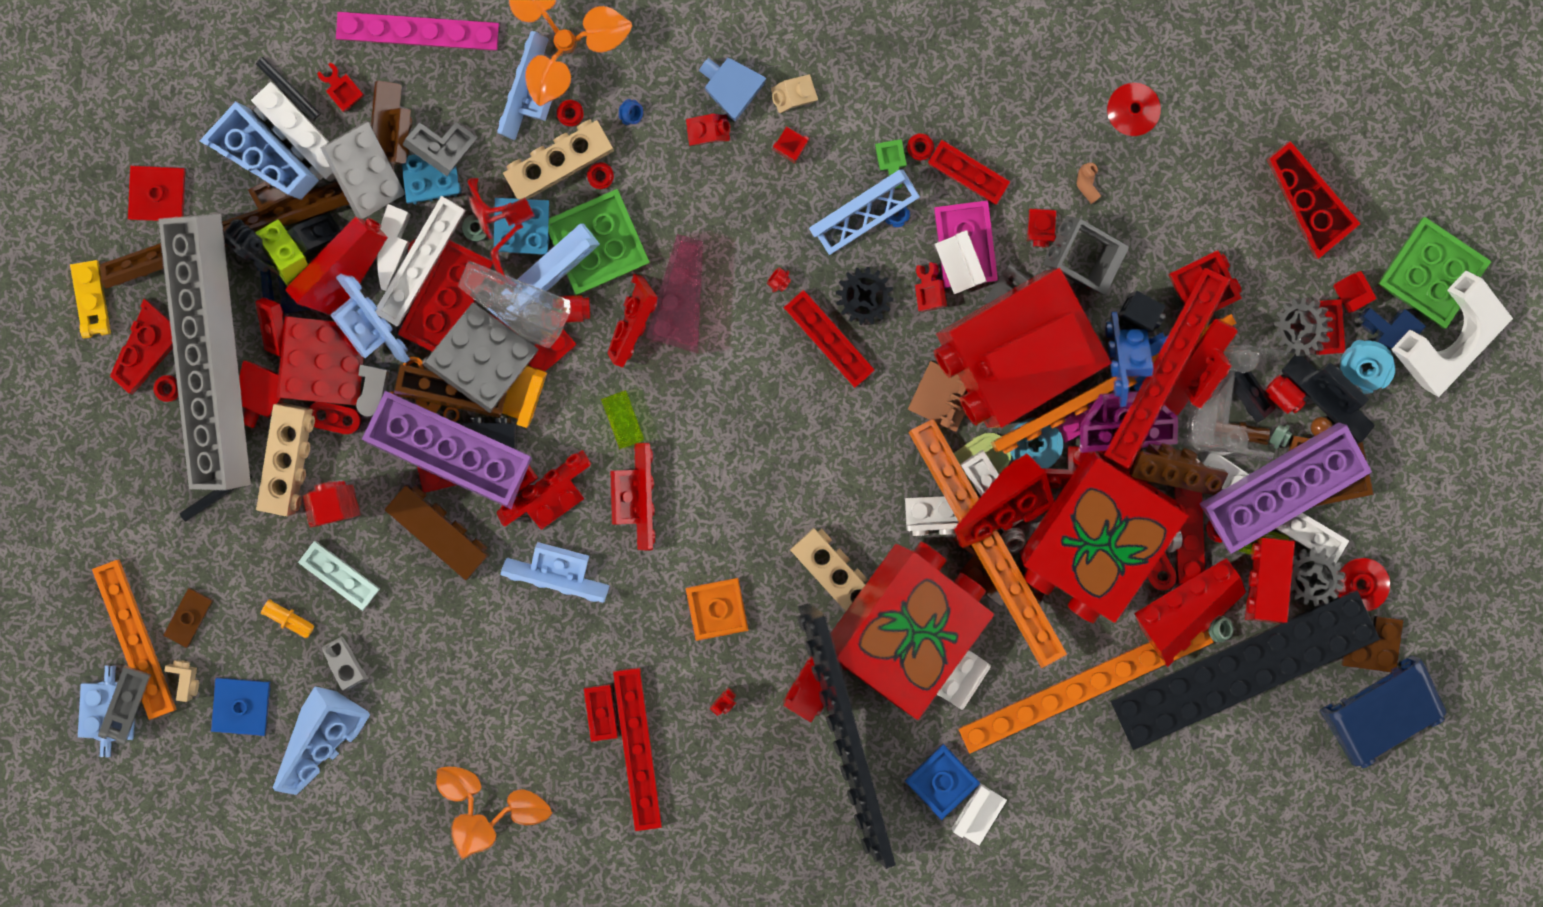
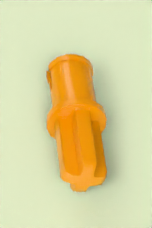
(287, 619)

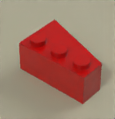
(1270, 581)
(804, 694)

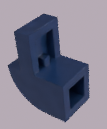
(1390, 333)

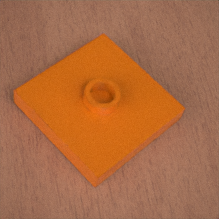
(717, 609)

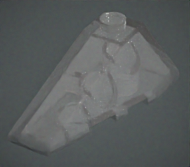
(522, 307)

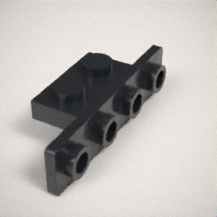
(1332, 394)

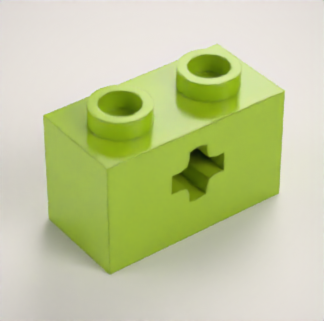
(282, 251)

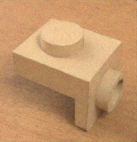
(794, 93)
(187, 684)

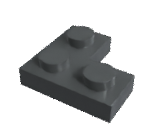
(440, 152)

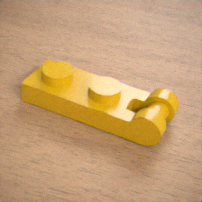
(90, 298)

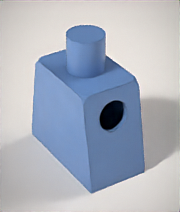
(732, 85)

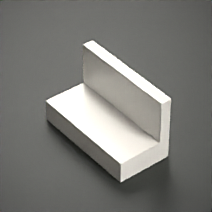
(960, 262)
(978, 814)

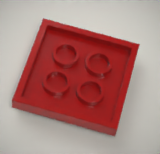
(318, 363)

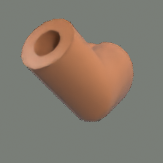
(1085, 182)

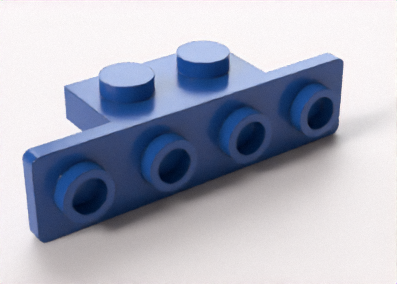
(1130, 356)

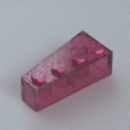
(679, 300)

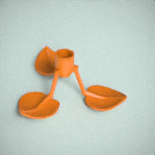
(550, 78)
(474, 833)

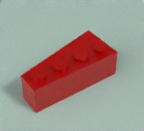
(1313, 203)
(330, 503)
(1189, 609)

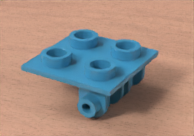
(426, 182)
(531, 238)

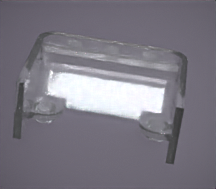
(1209, 426)

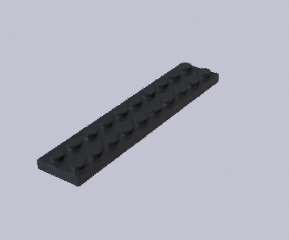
(1245, 669)
(848, 740)

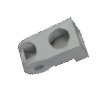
(373, 390)
(343, 664)

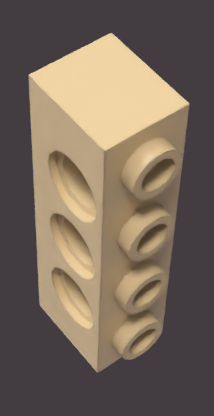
(550, 175)
(270, 497)
(805, 551)

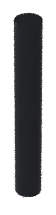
(288, 89)
(204, 502)

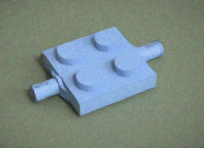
(93, 708)

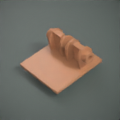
(939, 398)

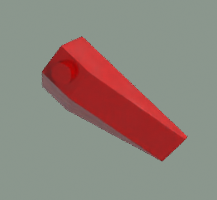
(1015, 495)

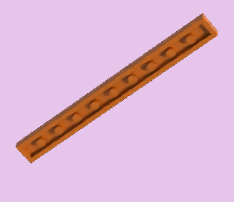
(1077, 405)
(991, 550)
(1068, 693)

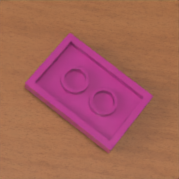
(976, 220)

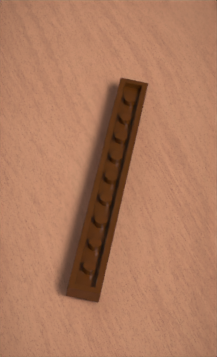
(151, 258)

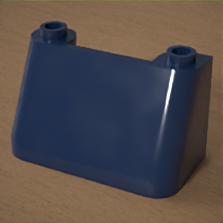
(1385, 712)

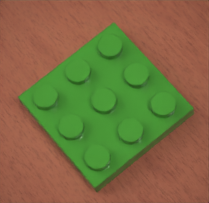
(612, 227)
(1428, 268)

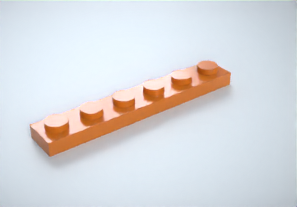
(133, 636)

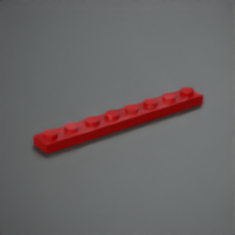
(1167, 368)

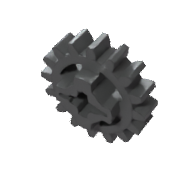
(1315, 323)
(1325, 579)

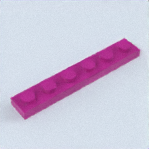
(417, 31)

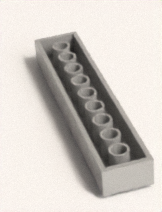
(204, 352)

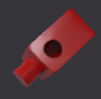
(257, 392)

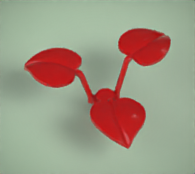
(513, 213)

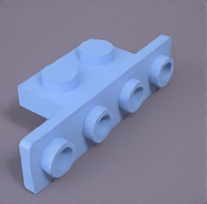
(519, 99)
(363, 325)
(557, 570)

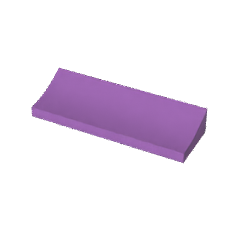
(447, 449)
(1286, 487)

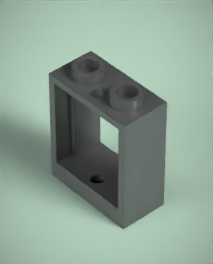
(1106, 264)

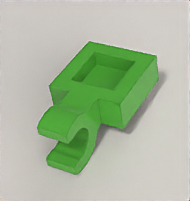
(891, 156)

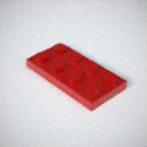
(440, 298)

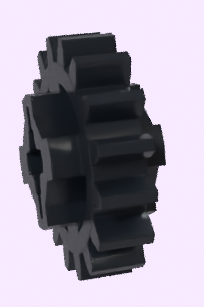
(855, 303)

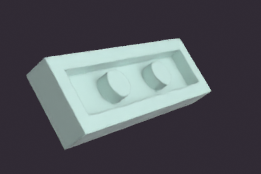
(339, 575)

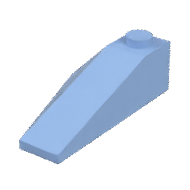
(321, 727)

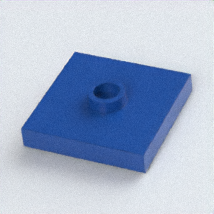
(240, 706)
(942, 781)

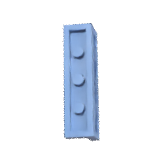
(863, 200)
(561, 259)

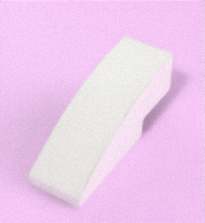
(395, 248)

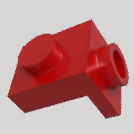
(708, 129)

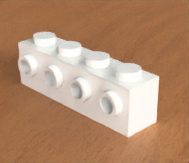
(293, 125)

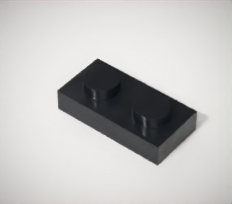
(314, 232)
(1252, 396)

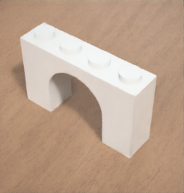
(1482, 323)

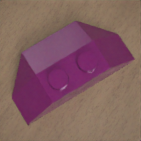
(1106, 417)

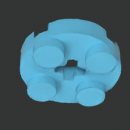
(1368, 352)
(1047, 454)

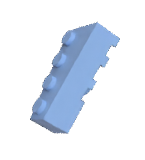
(257, 149)

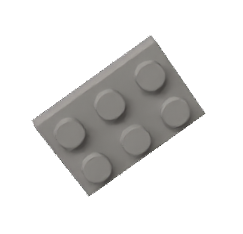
(362, 170)

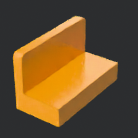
(524, 395)

